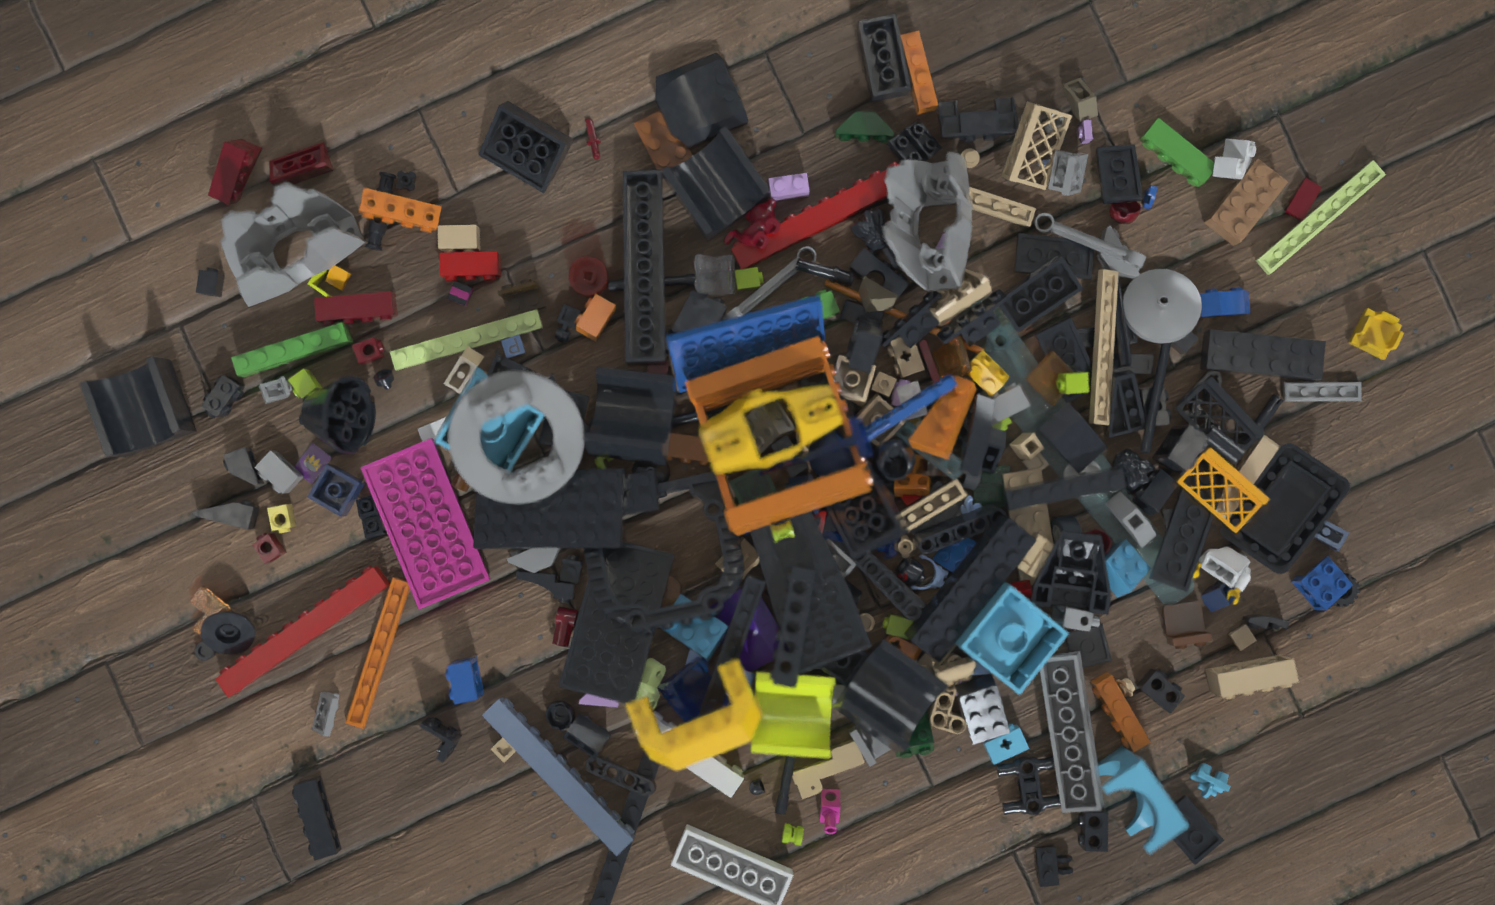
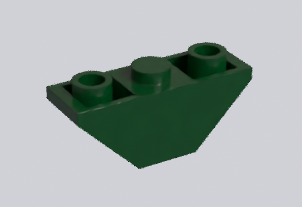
(864, 127)

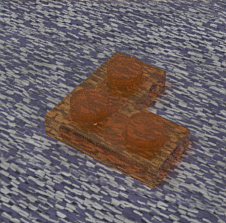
(208, 604)

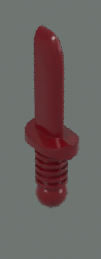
(593, 141)

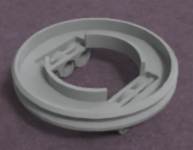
(496, 397)

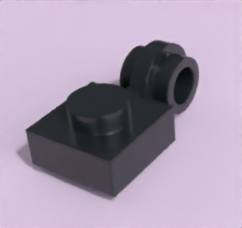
(566, 318)

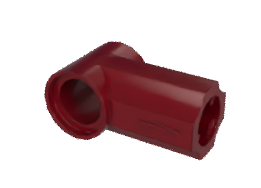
(565, 621)

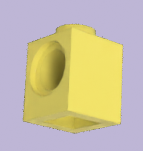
(275, 512)

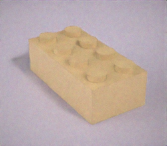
(1252, 676)

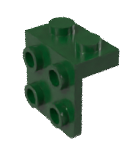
(921, 740)

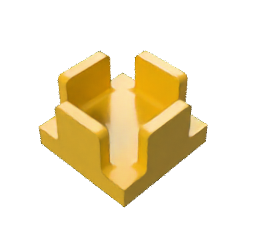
(1377, 333)

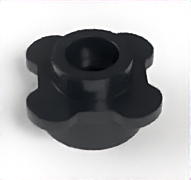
(410, 184)

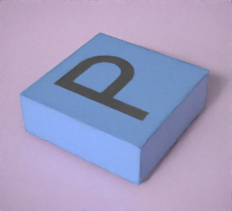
(513, 346)

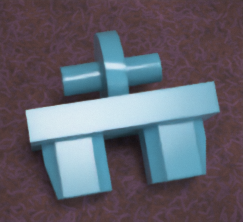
(1209, 784)

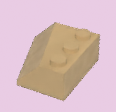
(957, 300)

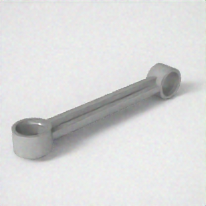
(1128, 256)
(767, 288)

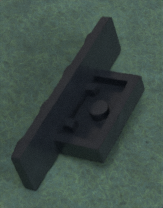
(976, 322)
(915, 324)

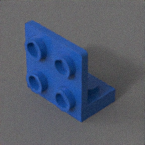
(952, 555)
(1322, 584)

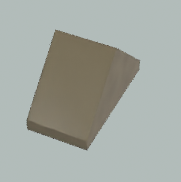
(875, 296)

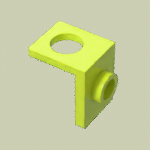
(315, 280)

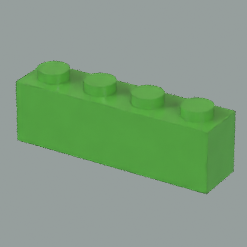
(1178, 153)

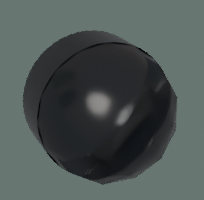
(756, 787)

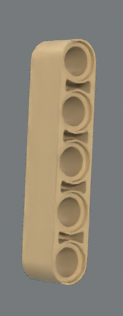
(1250, 467)

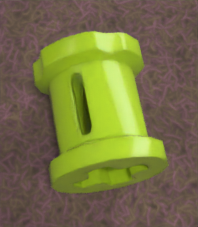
(782, 530)

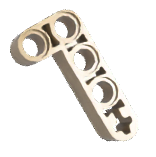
(945, 709)

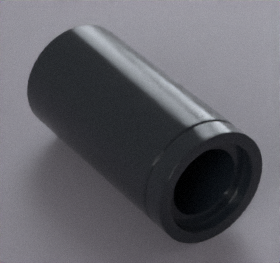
(1224, 445)

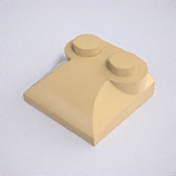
(955, 670)

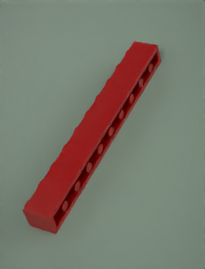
(816, 218)
(303, 631)

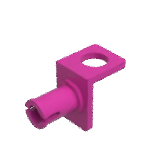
(830, 810)

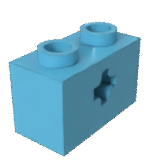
(1015, 744)

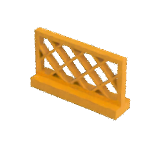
(1233, 476)

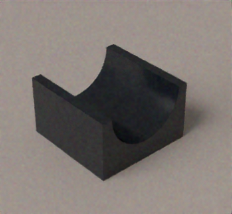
(717, 185)
(138, 408)
(632, 416)
(889, 695)

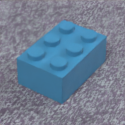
(700, 636)

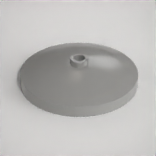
(1161, 321)

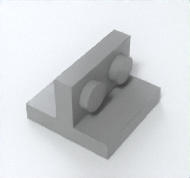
(1068, 172)

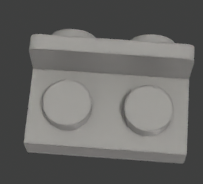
(325, 713)

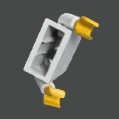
(1227, 567)

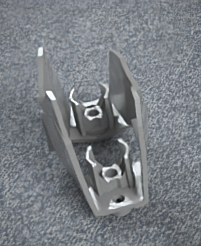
(929, 184)
(252, 237)

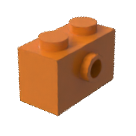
(595, 317)

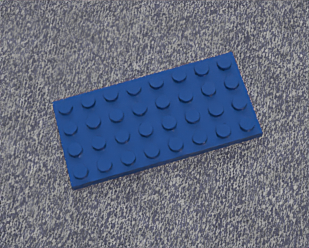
(743, 338)

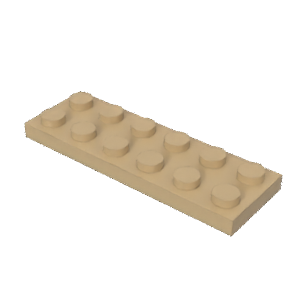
(1030, 518)

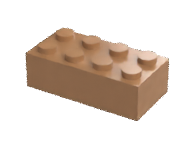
(1245, 202)

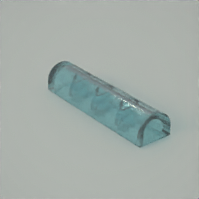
(949, 467)

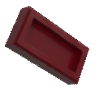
(1303, 199)

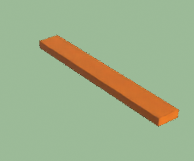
(378, 653)

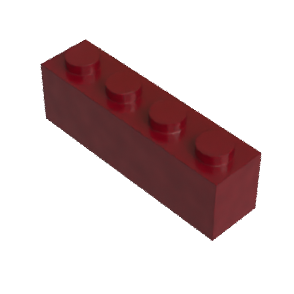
(356, 307)

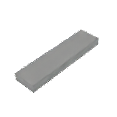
(1321, 391)

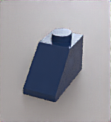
(1216, 596)

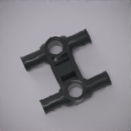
(1028, 785)

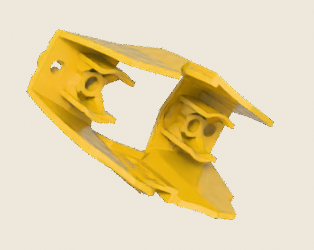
(731, 424)

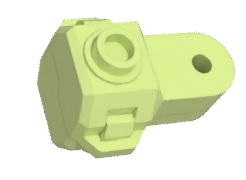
(650, 681)

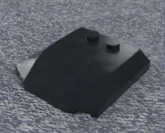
(699, 100)

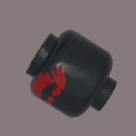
(910, 571)

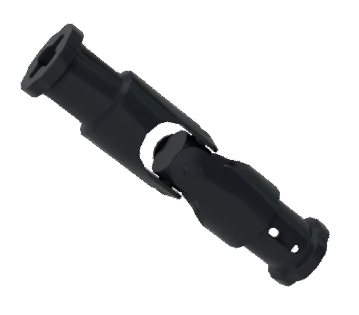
(377, 230)

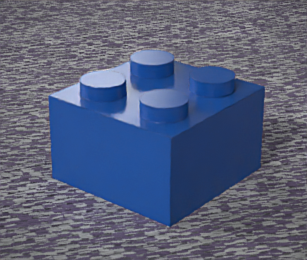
(464, 680)

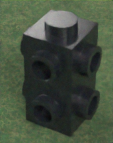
(222, 397)

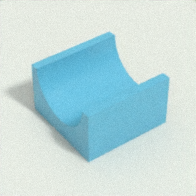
(499, 437)
(1012, 638)

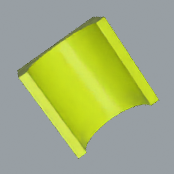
(794, 719)

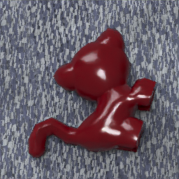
(762, 223)

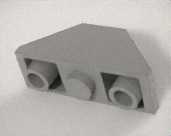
(1111, 263)
(1131, 519)
(534, 559)

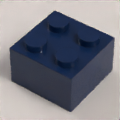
(336, 490)

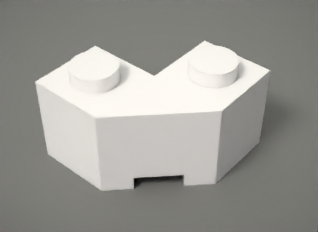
(1235, 159)

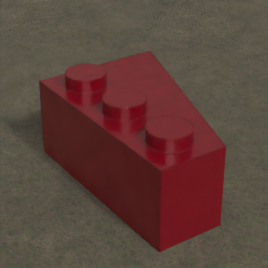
(233, 170)

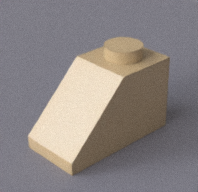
(463, 369)

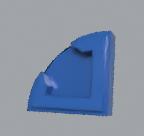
(1149, 197)

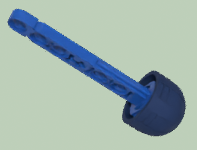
(843, 458)

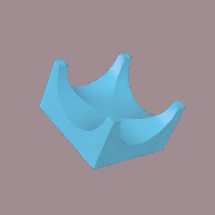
(1153, 804)

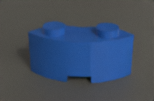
(1225, 303)

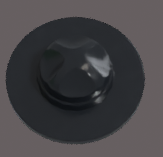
(227, 632)

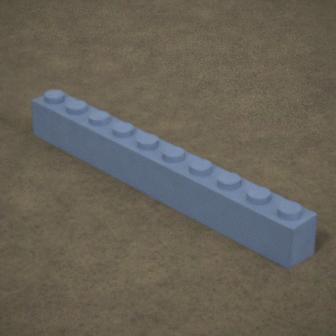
(559, 775)

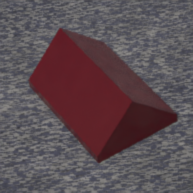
(300, 165)

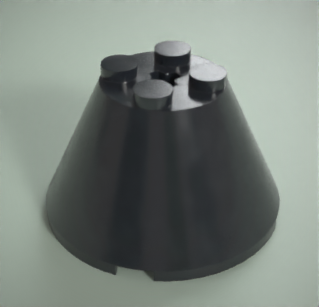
(340, 414)

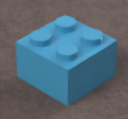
(1124, 568)

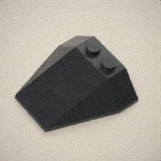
(1074, 575)

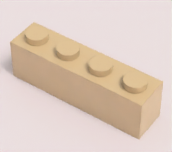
(933, 504)

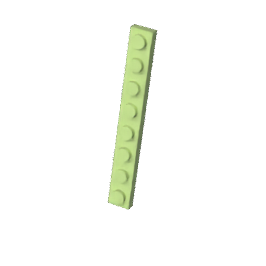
(1320, 217)
(471, 338)

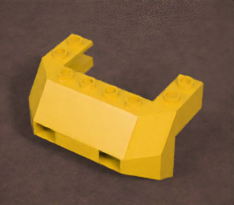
(704, 735)

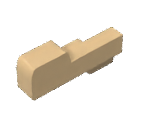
(844, 757)

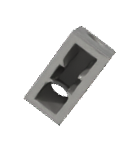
(1074, 618)

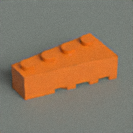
(944, 421)

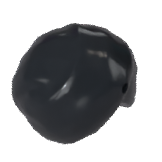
(894, 459)

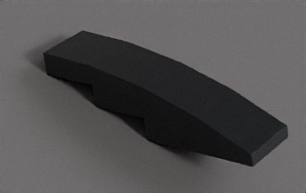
(977, 435)

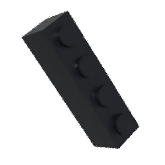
(317, 818)

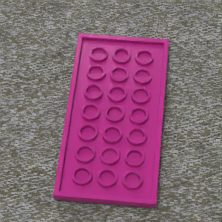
(425, 523)

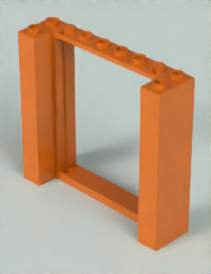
(767, 374)

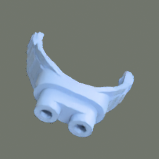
(939, 575)

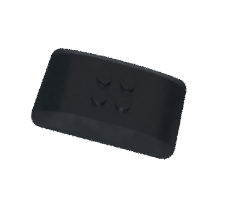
(1299, 504)

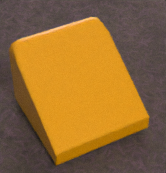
(338, 277)

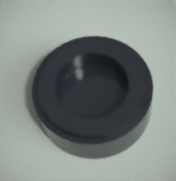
(203, 652)

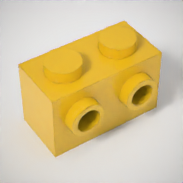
(987, 373)

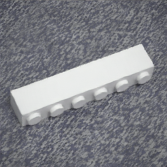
(712, 770)

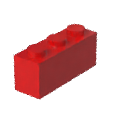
(469, 265)

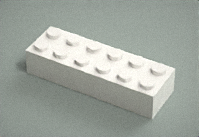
(731, 867)

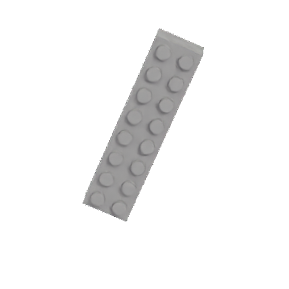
(1071, 733)

